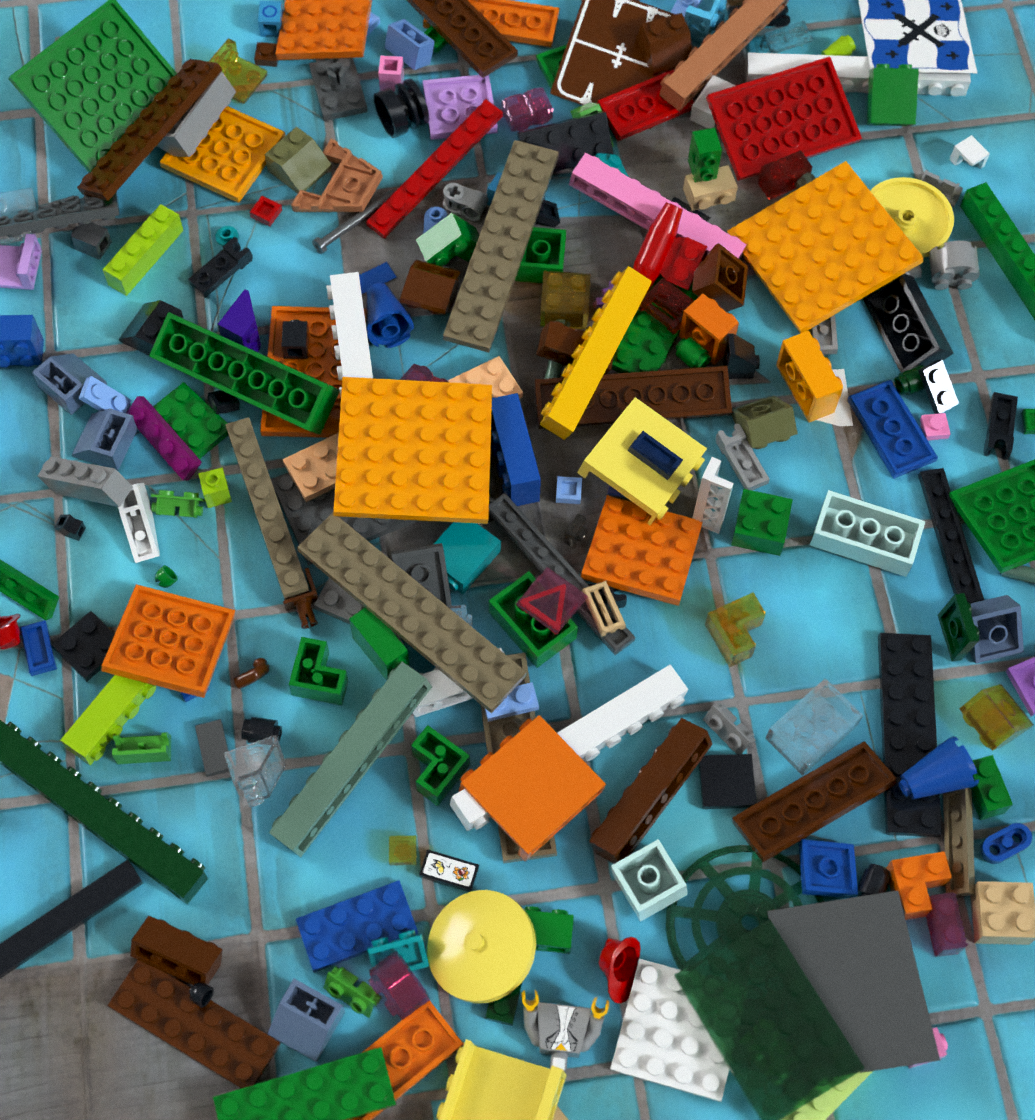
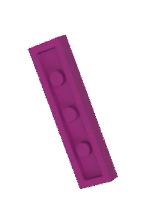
(164, 438)

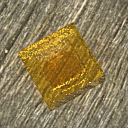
(402, 850)

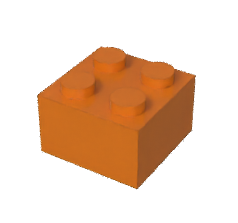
(708, 326)

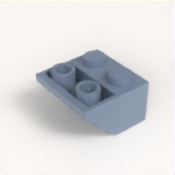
(63, 380)
(106, 438)
(305, 1020)

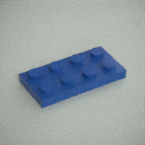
(351, 925)

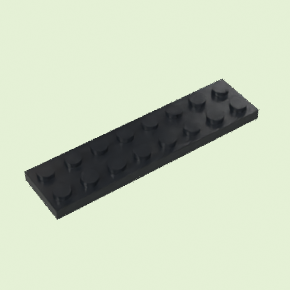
(907, 728)

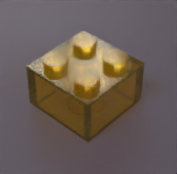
(566, 298)

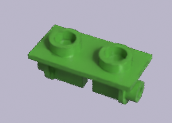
(167, 503)
(340, 985)

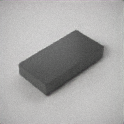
(212, 747)

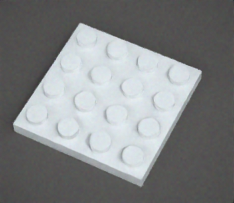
(666, 1039)

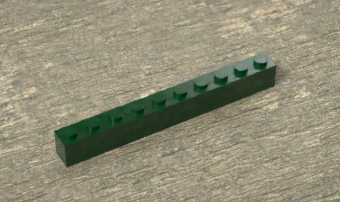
(100, 815)

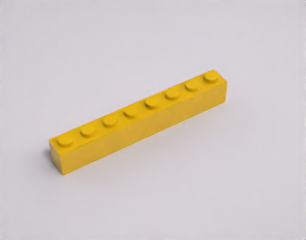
(595, 353)

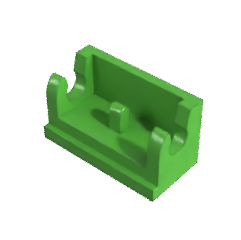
(142, 749)

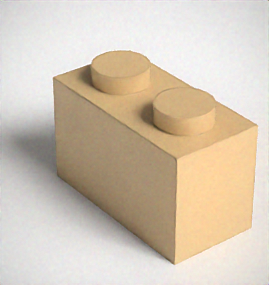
(710, 193)

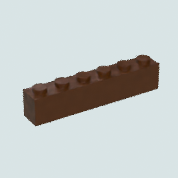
(651, 791)

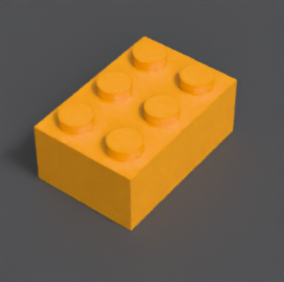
(809, 376)

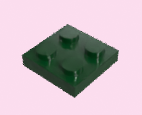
(958, 627)

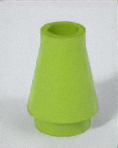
(841, 47)

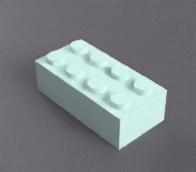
(867, 533)

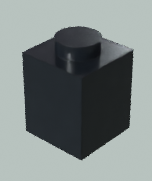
(295, 339)

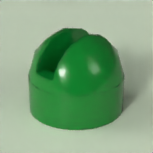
(166, 576)

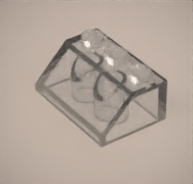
(256, 769)

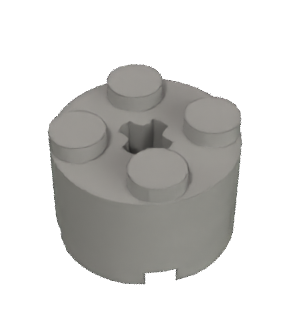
(954, 265)

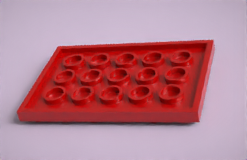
(783, 115)

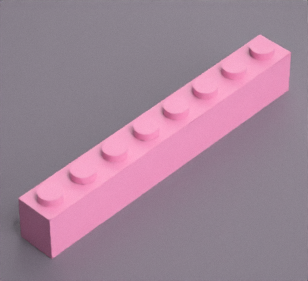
(642, 205)

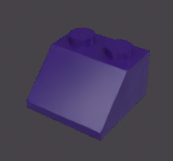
(240, 323)

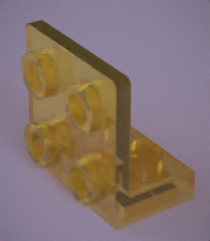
(241, 74)

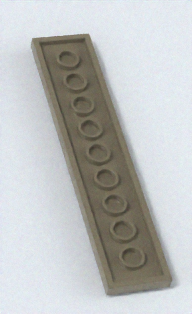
(501, 246)
(412, 612)

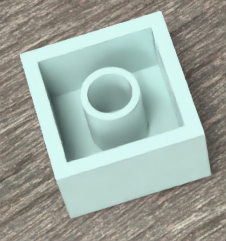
(649, 880)

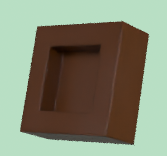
(265, 54)

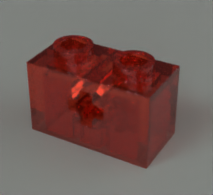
(782, 174)

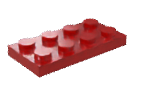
(639, 108)

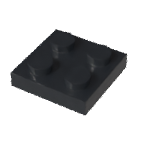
(85, 645)

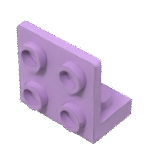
(20, 264)

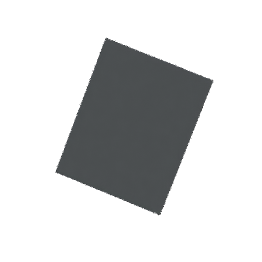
(864, 974)

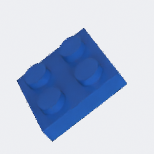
(828, 869)

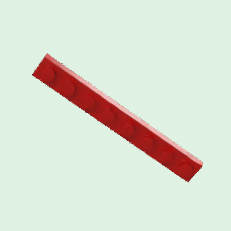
(434, 169)

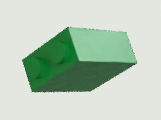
(892, 95)
(378, 642)

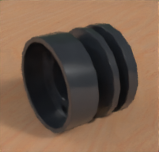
(401, 108)

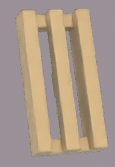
(594, 612)

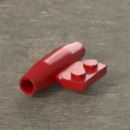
(666, 254)

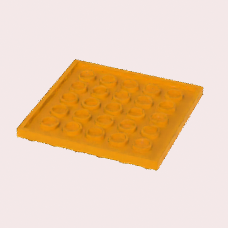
(825, 247)
(413, 450)

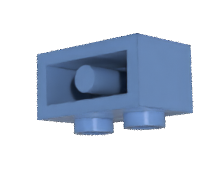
(410, 43)

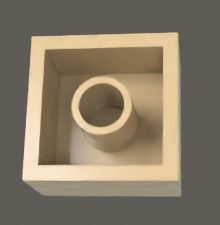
(1003, 913)

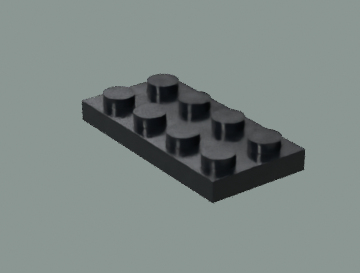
(572, 138)

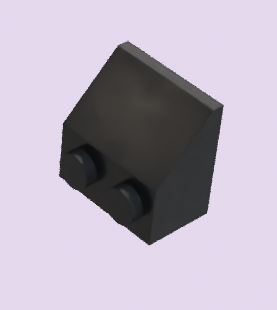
(146, 325)

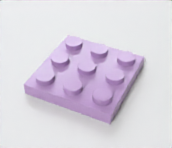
(453, 101)

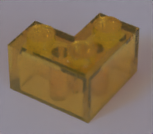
(731, 625)

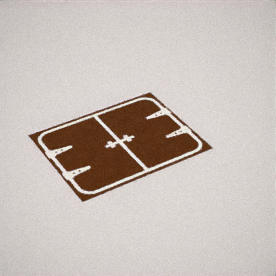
(604, 50)

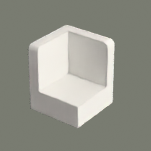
(971, 152)

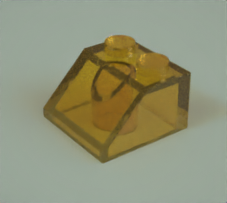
(995, 717)

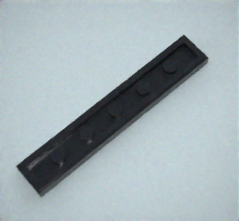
(950, 535)
(67, 916)

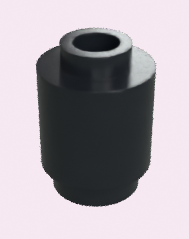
(260, 728)
(873, 880)

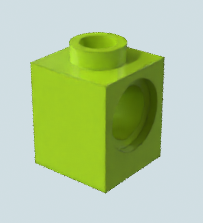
(215, 487)

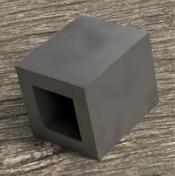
(91, 239)

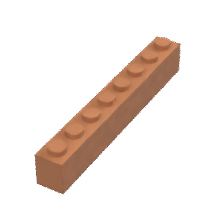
(718, 50)

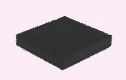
(727, 781)

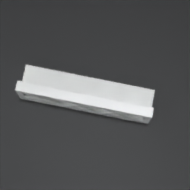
(706, 501)

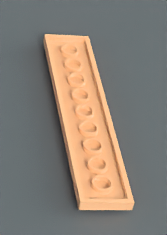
(315, 466)

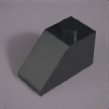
(740, 358)

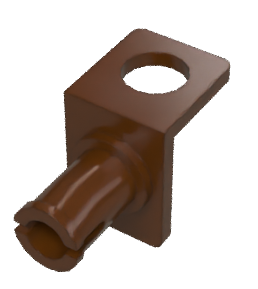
(303, 604)

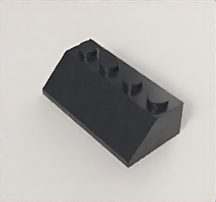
(907, 324)

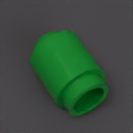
(692, 353)

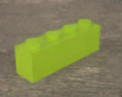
(143, 249)
(106, 717)

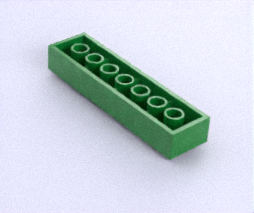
(244, 373)

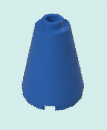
(386, 317)
(940, 771)

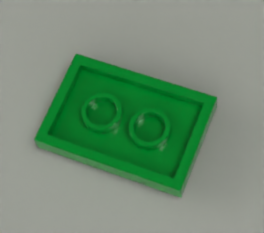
(192, 419)

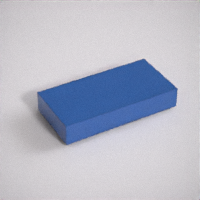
(38, 648)

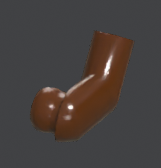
(260, 669)

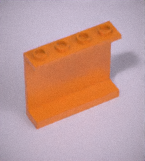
(532, 785)

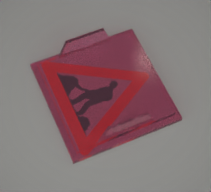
(551, 600)

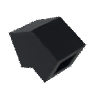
(70, 527)

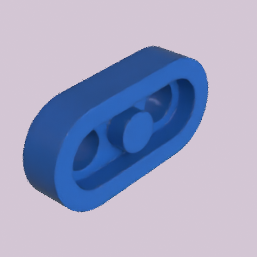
(1004, 844)

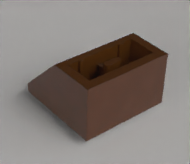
(430, 287)

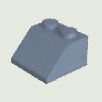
(999, 628)

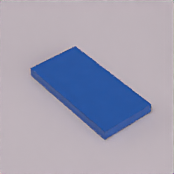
(892, 429)

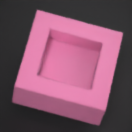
(935, 426)

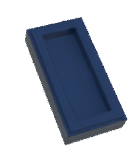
(655, 455)

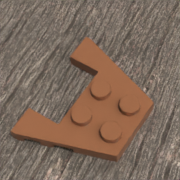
(348, 188)

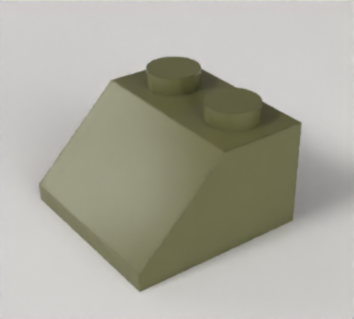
(297, 161)
(766, 421)

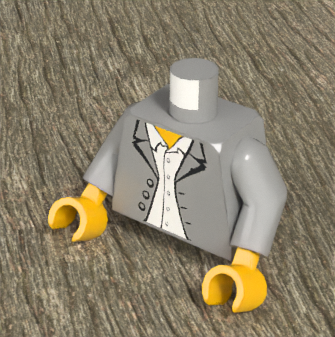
(562, 1029)

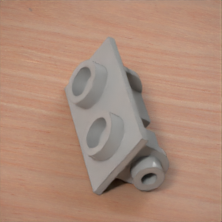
(949, 189)
(722, 723)

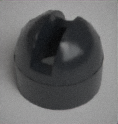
(201, 994)

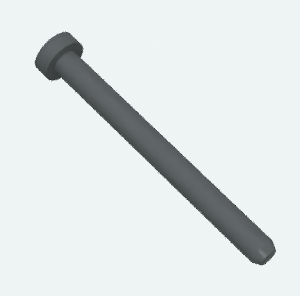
(321, 244)

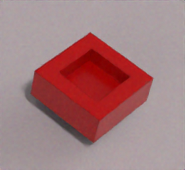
(266, 211)

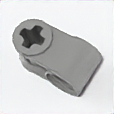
(465, 203)

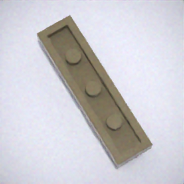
(959, 841)

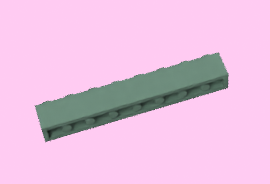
(350, 759)

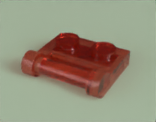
(670, 300)

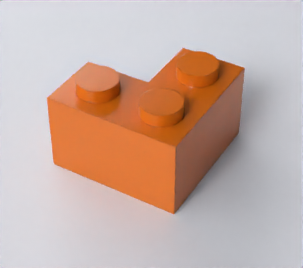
(913, 877)

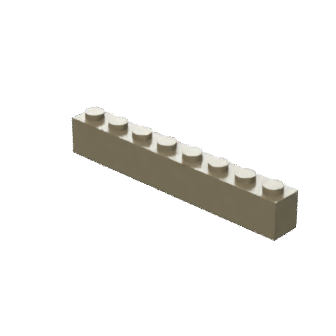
(267, 509)

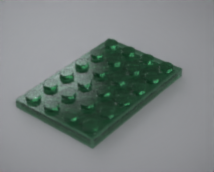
(768, 1023)

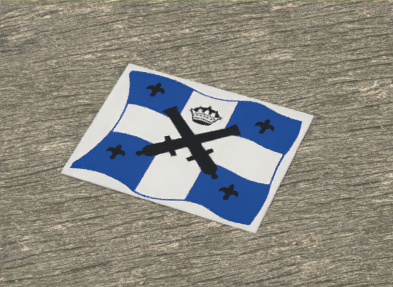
(918, 33)

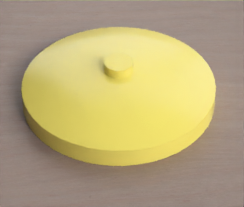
(918, 211)
(481, 946)

